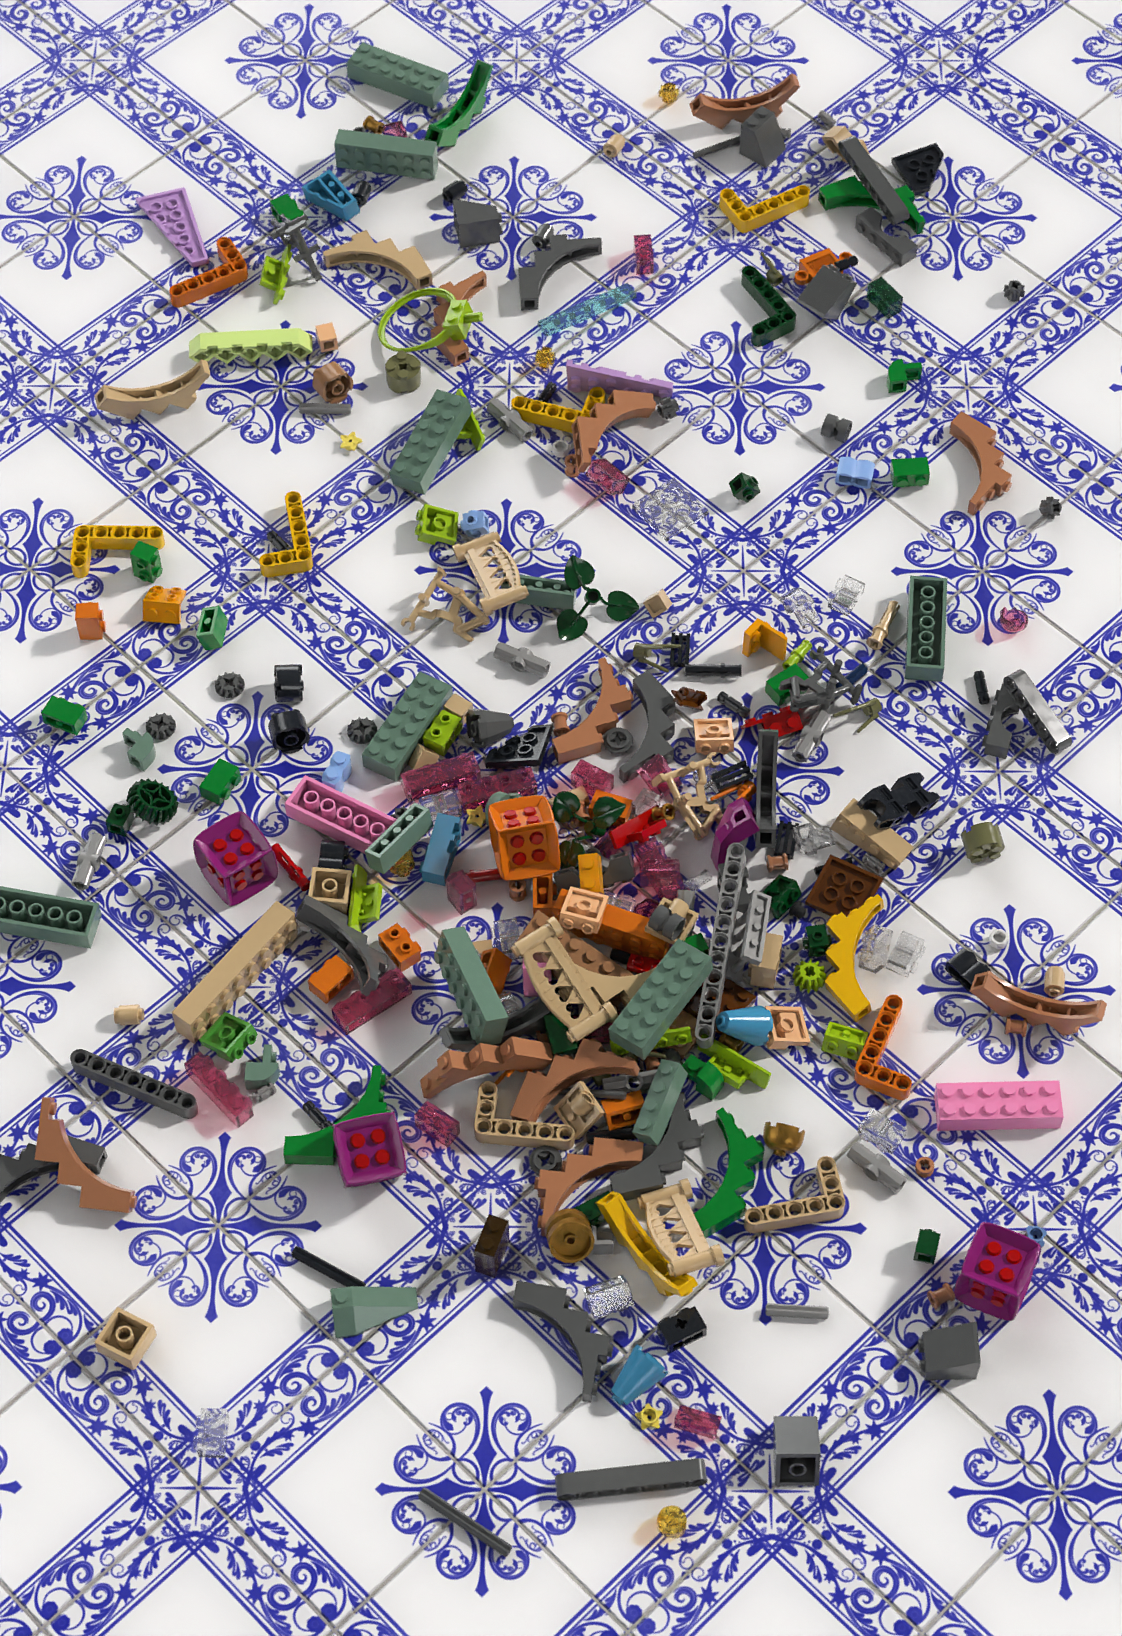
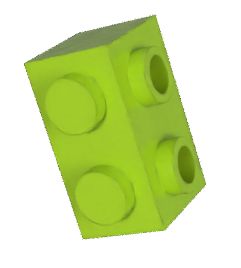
(442, 732)

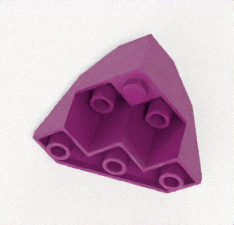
(734, 827)

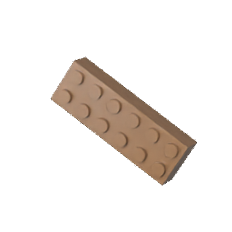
(580, 953)

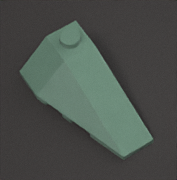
(365, 1307)

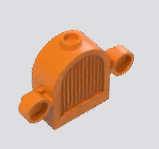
(812, 264)

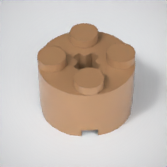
(332, 382)

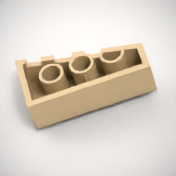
(859, 828)

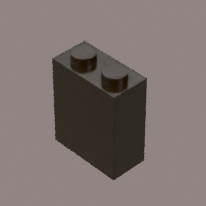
(491, 1246)

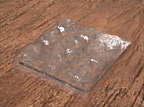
(670, 509)

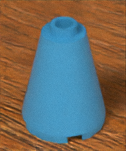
(746, 1024)
(637, 1376)

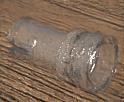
(695, 883)

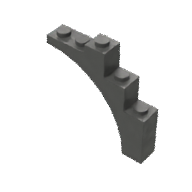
(548, 262)
(658, 706)
(766, 788)
(351, 943)
(521, 1022)
(667, 1157)
(17, 1172)
(553, 1306)

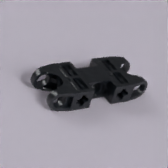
(893, 805)

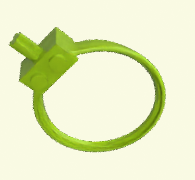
(455, 324)

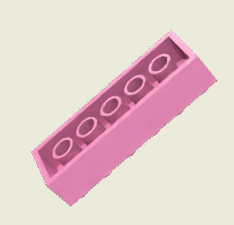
(336, 814)
(998, 1105)

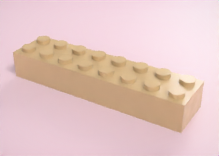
(235, 972)

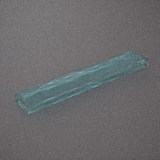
(586, 309)

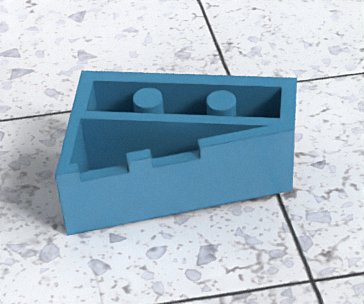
(331, 195)
(441, 849)

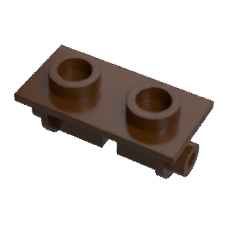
(689, 698)

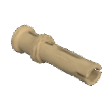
(880, 631)

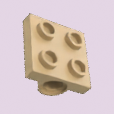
(681, 908)
(579, 1109)

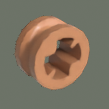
(924, 1173)

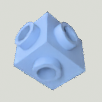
(475, 523)

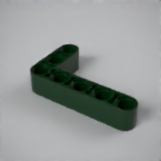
(781, 315)

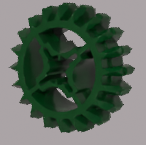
(152, 801)

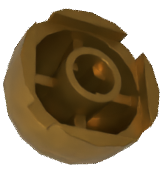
(782, 1138)

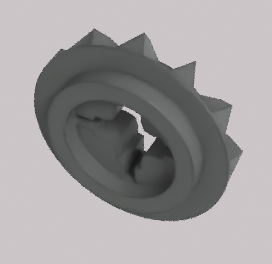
(229, 691)
(163, 732)
(356, 735)
(624, 737)
(543, 1153)

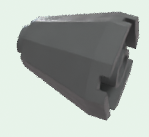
(487, 726)

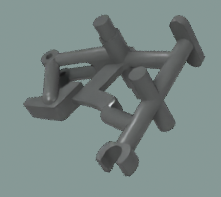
(293, 229)
(821, 696)

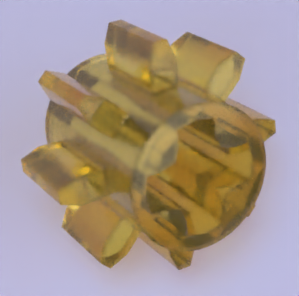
(668, 92)
(545, 357)

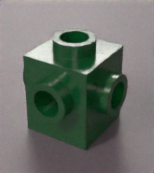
(744, 487)
(816, 940)

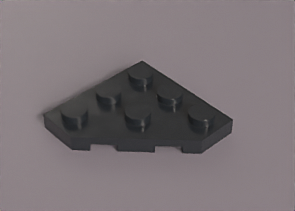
(919, 167)
(521, 750)

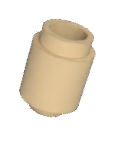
(614, 145)
(1054, 981)
(128, 1014)

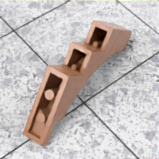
(620, 407)
(55, 1147)

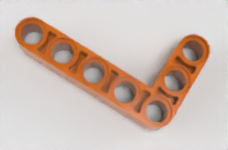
(215, 280)
(877, 1048)

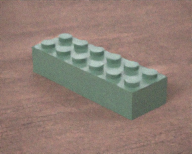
(397, 75)
(386, 154)
(430, 441)
(926, 628)
(404, 727)
(48, 917)
(471, 986)
(661, 999)

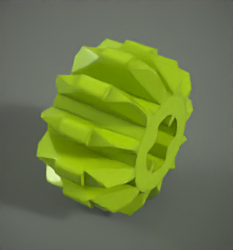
(809, 976)

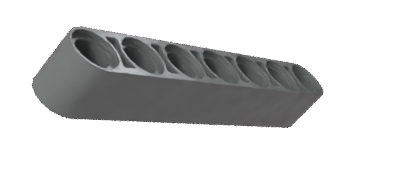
(873, 180)
(140, 1090)
(630, 1479)

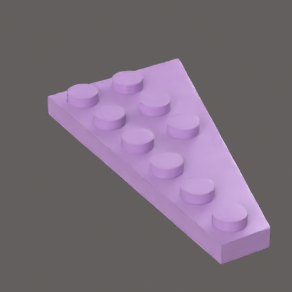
(176, 220)
(585, 378)

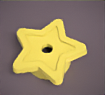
(350, 445)
(473, 820)
(649, 1411)

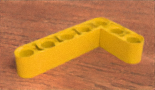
(765, 212)
(554, 415)
(109, 537)
(296, 559)

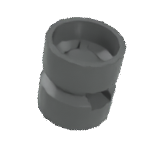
(836, 428)
(668, 923)

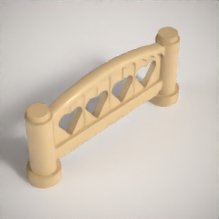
(494, 597)
(546, 941)
(700, 1254)

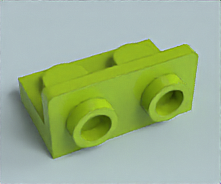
(844, 1041)

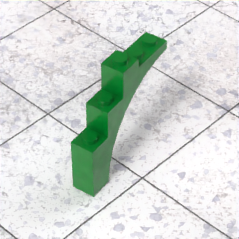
(459, 117)
(853, 193)
(319, 1146)
(727, 1203)

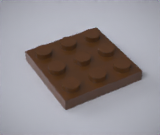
(842, 887)
(732, 998)

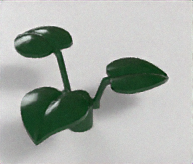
(581, 573)
(606, 813)

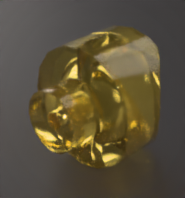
(403, 865)
(672, 1522)

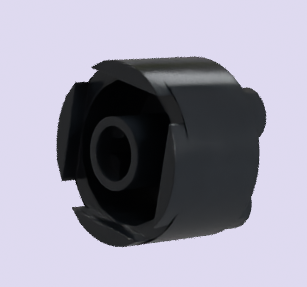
(288, 683)
(288, 731)

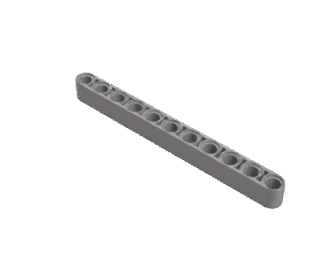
(720, 952)

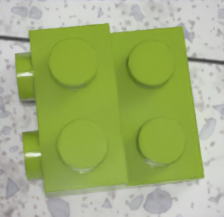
(436, 525)

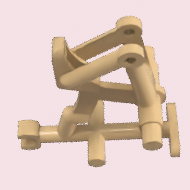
(459, 598)
(683, 802)

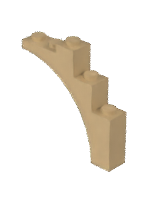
(384, 253)
(131, 401)
(604, 986)

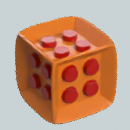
(524, 837)

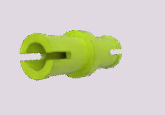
(797, 655)

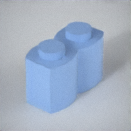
(855, 472)
(338, 771)

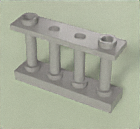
(748, 935)

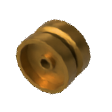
(569, 1235)

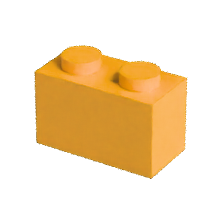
(591, 872)

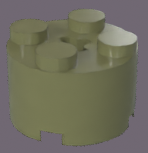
(403, 372)
(982, 842)

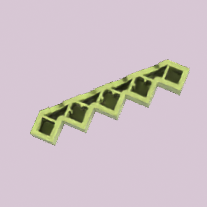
(251, 344)

